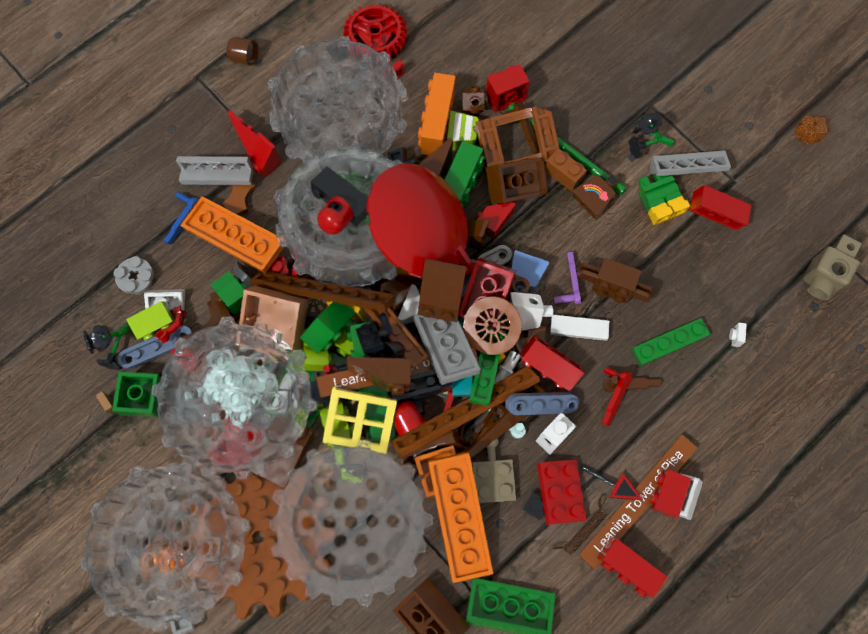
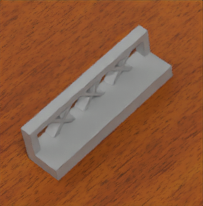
(690, 163)
(214, 172)

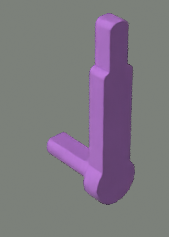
(571, 297)

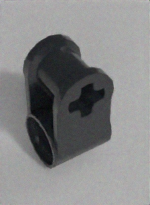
(397, 346)

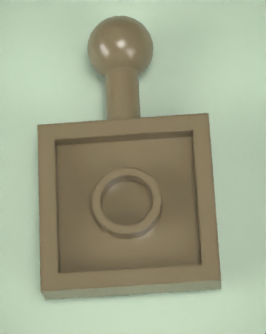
(494, 478)

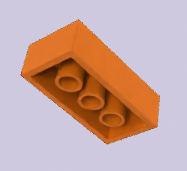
(437, 112)

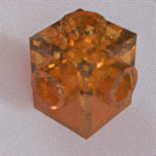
(811, 129)

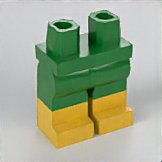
(662, 198)

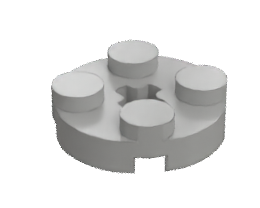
(127, 268)

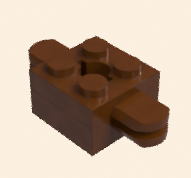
(615, 281)

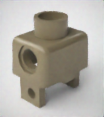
(823, 270)

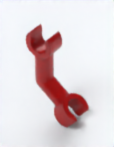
(164, 334)

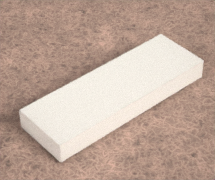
(579, 327)

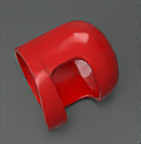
(333, 221)
(407, 417)

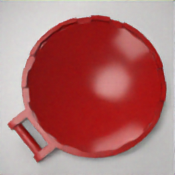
(417, 219)

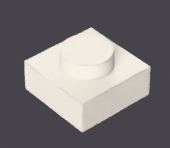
(738, 334)

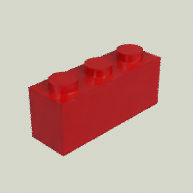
(720, 207)
(551, 363)
(631, 568)

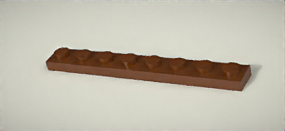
(325, 291)

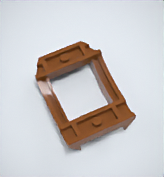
(544, 131)

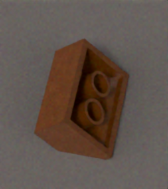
(429, 612)

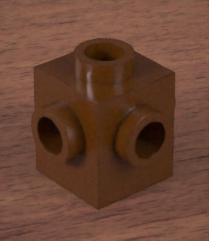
(468, 97)

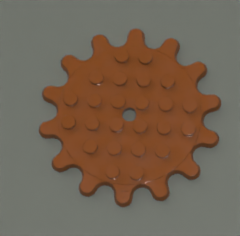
(262, 573)

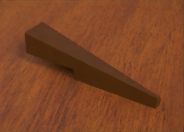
(497, 423)

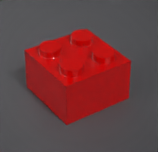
(507, 88)

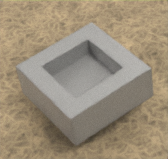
(182, 627)

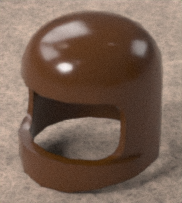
(237, 50)

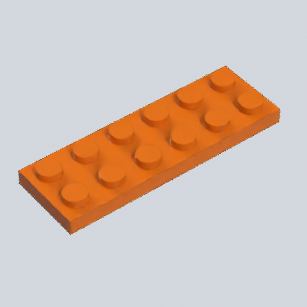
(233, 234)
(460, 517)

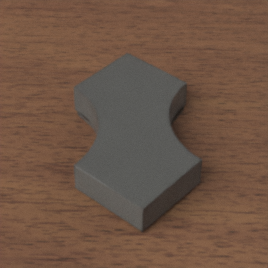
(243, 273)

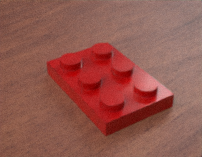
(561, 492)

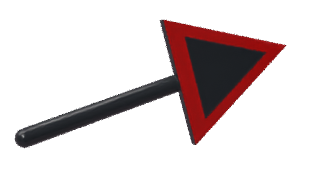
(622, 489)

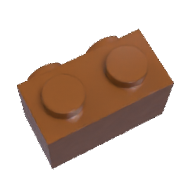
(565, 169)

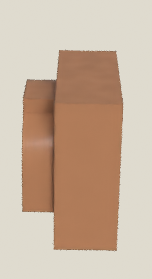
(278, 311)

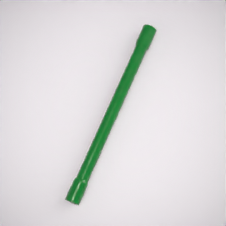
(578, 157)

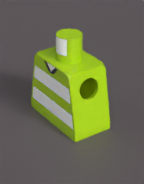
(462, 129)

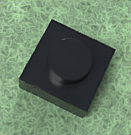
(534, 506)

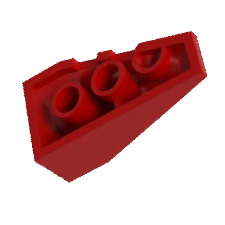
(258, 147)

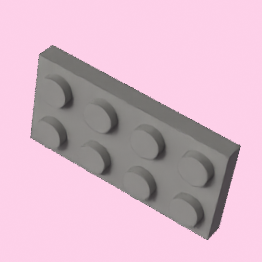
(447, 348)

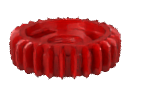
(382, 18)

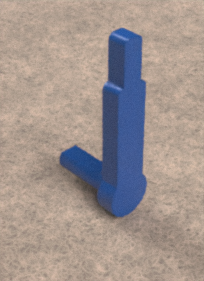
(176, 228)

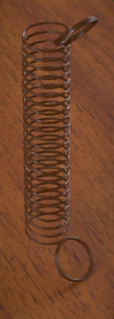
(599, 504)

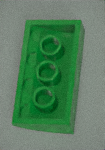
(510, 608)

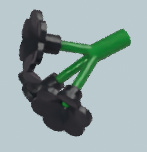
(648, 124)
(101, 338)

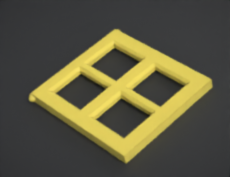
(359, 420)

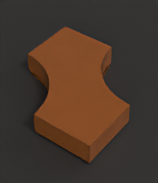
(238, 198)

